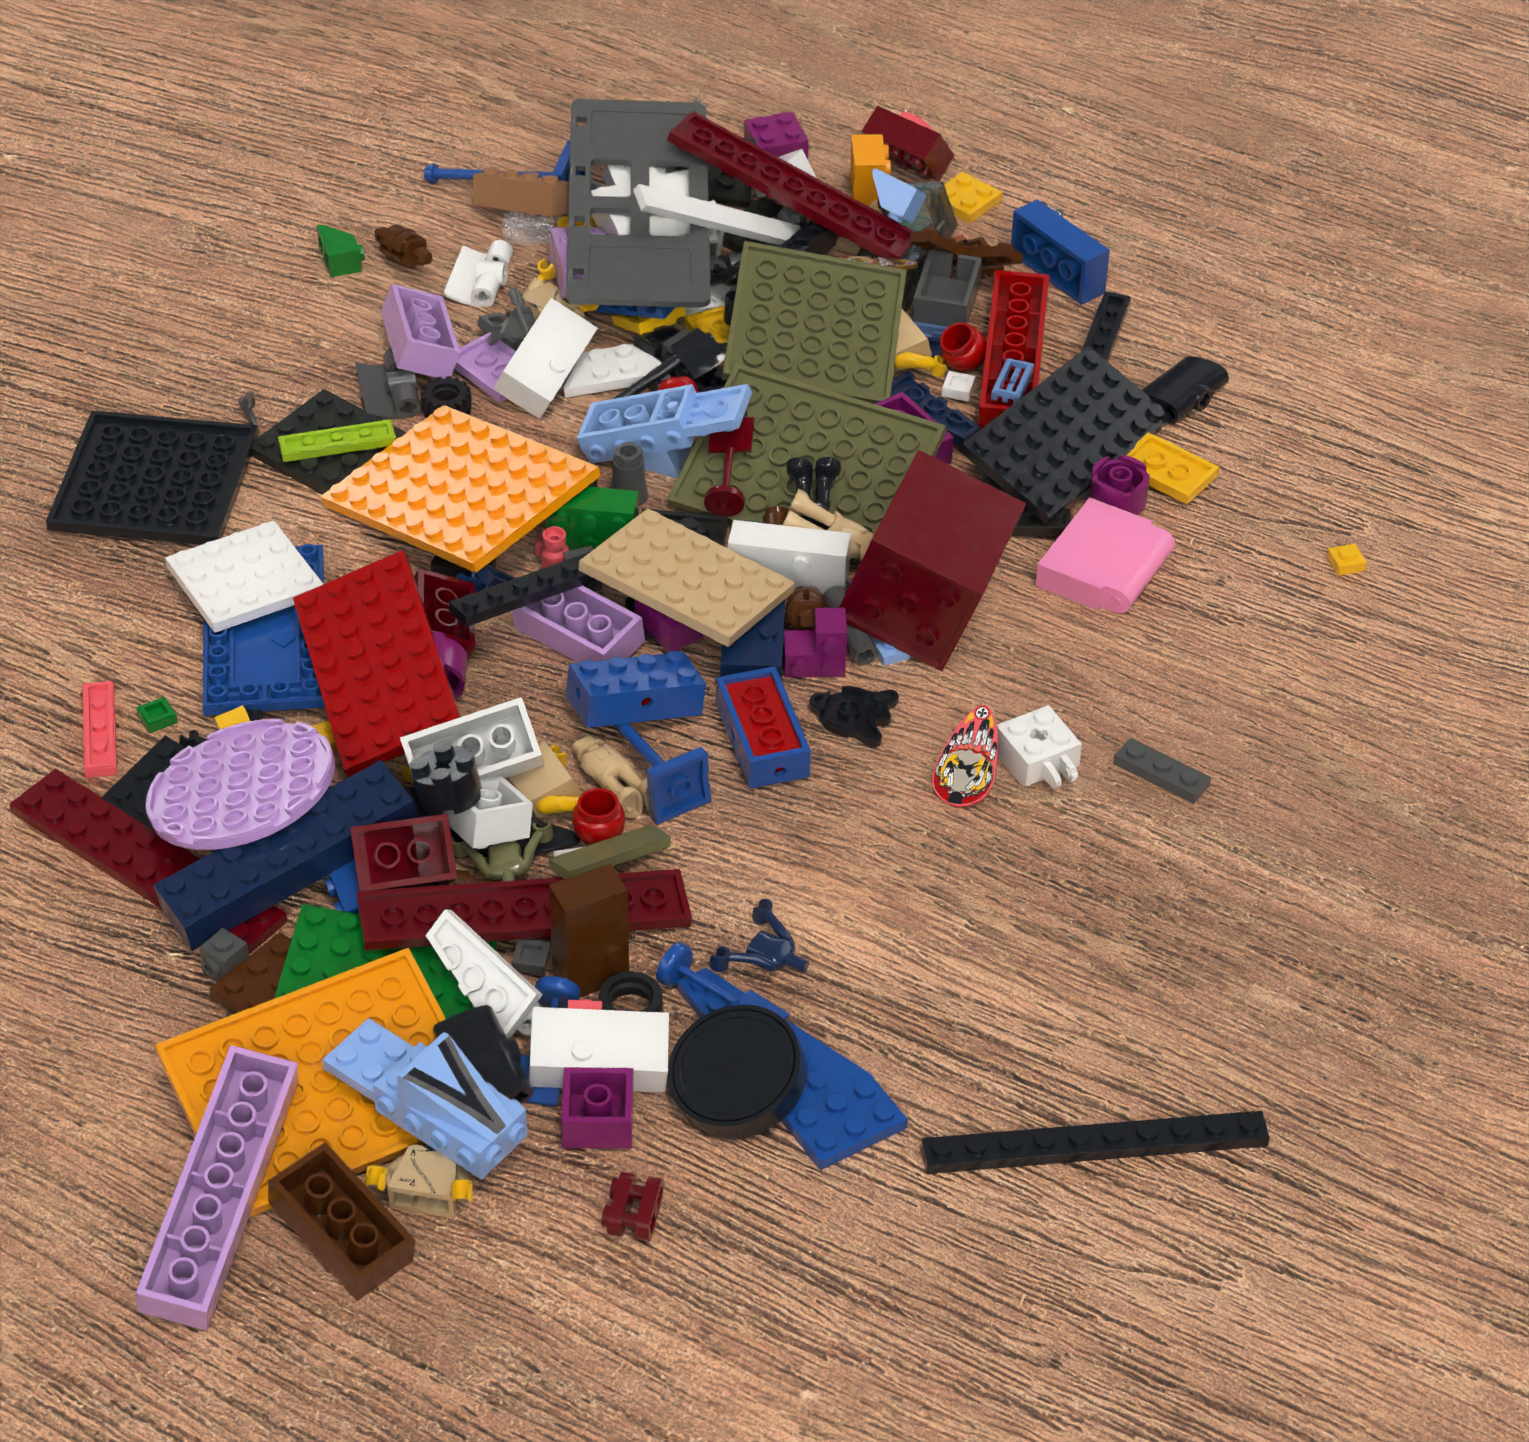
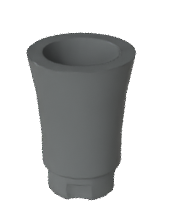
(629, 470)

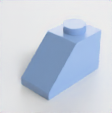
(897, 197)

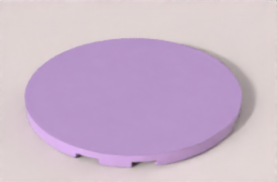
(240, 784)

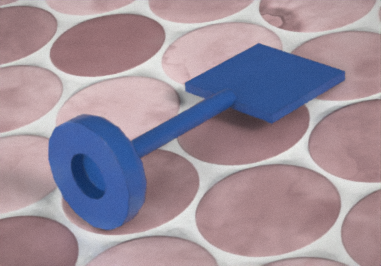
(676, 965)
(556, 994)

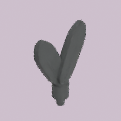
(247, 404)

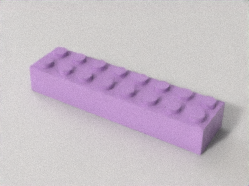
(217, 1188)

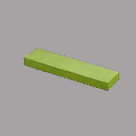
(336, 440)

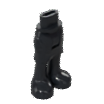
(826, 471)

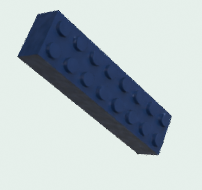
(253, 877)

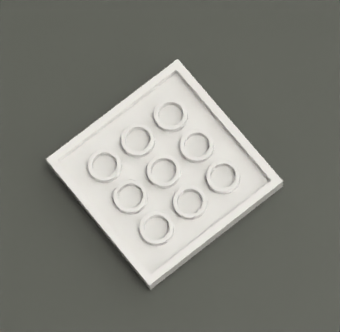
(242, 575)

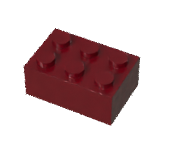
(911, 144)
(436, 593)

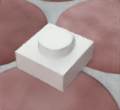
(958, 386)

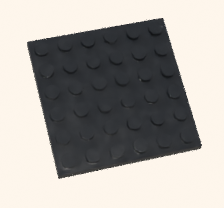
(153, 478)

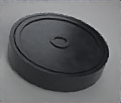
(737, 1071)

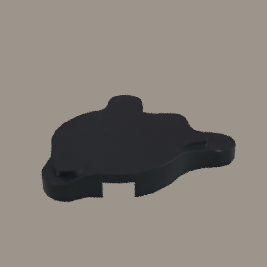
(855, 712)

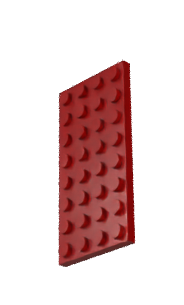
(375, 660)

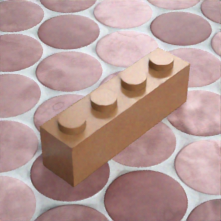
(521, 192)

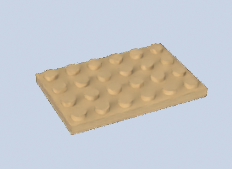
(687, 577)

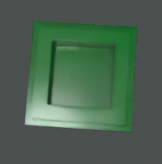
(156, 715)

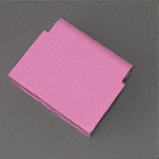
(1104, 557)

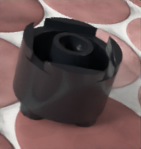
(446, 779)

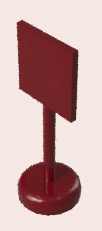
(724, 498)

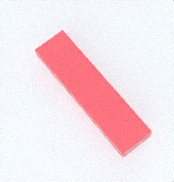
(99, 729)

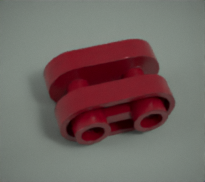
(623, 1192)

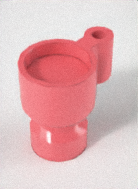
(551, 546)

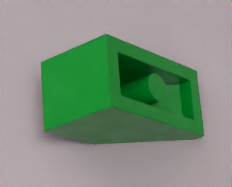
(339, 251)

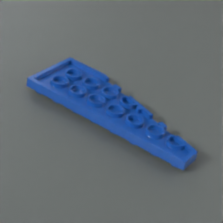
(841, 1102)

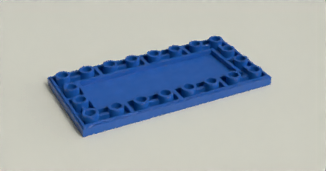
(255, 672)

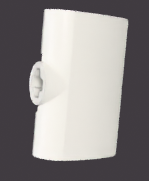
(479, 275)

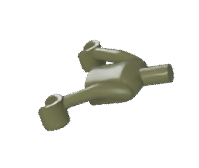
(506, 857)

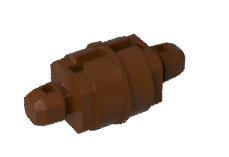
(403, 245)
(801, 606)

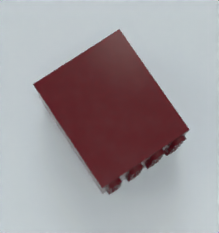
(930, 560)

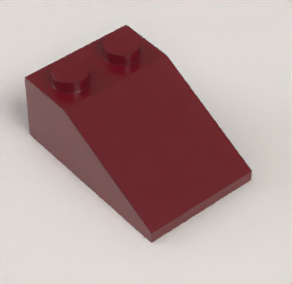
(404, 853)

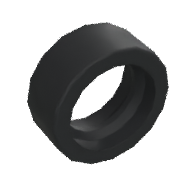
(631, 983)

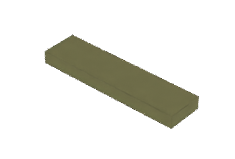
(610, 851)

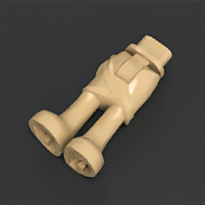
(836, 522)
(609, 767)

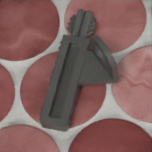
(518, 324)

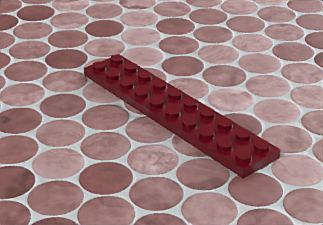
(791, 186)
(118, 844)
(507, 908)

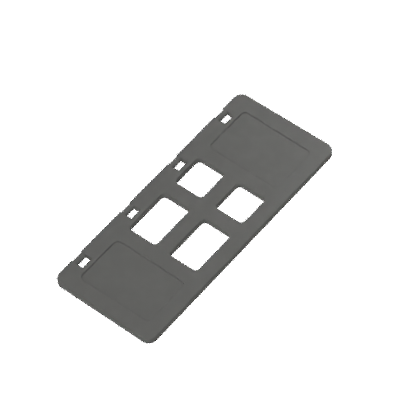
(634, 266)

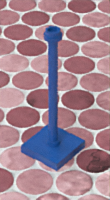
(433, 172)
(674, 784)

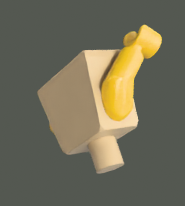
(914, 349)
(550, 785)

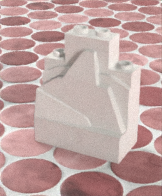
(619, 185)

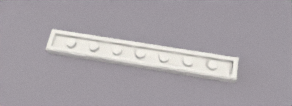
(713, 215)

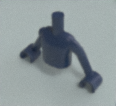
(764, 949)

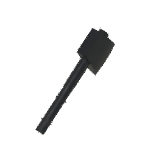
(697, 354)

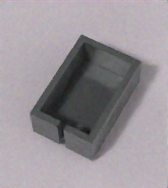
(939, 296)

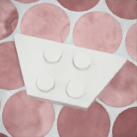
(609, 370)

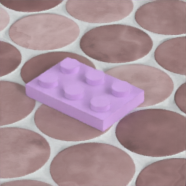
(484, 363)

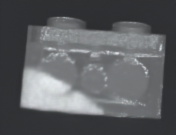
(527, 228)

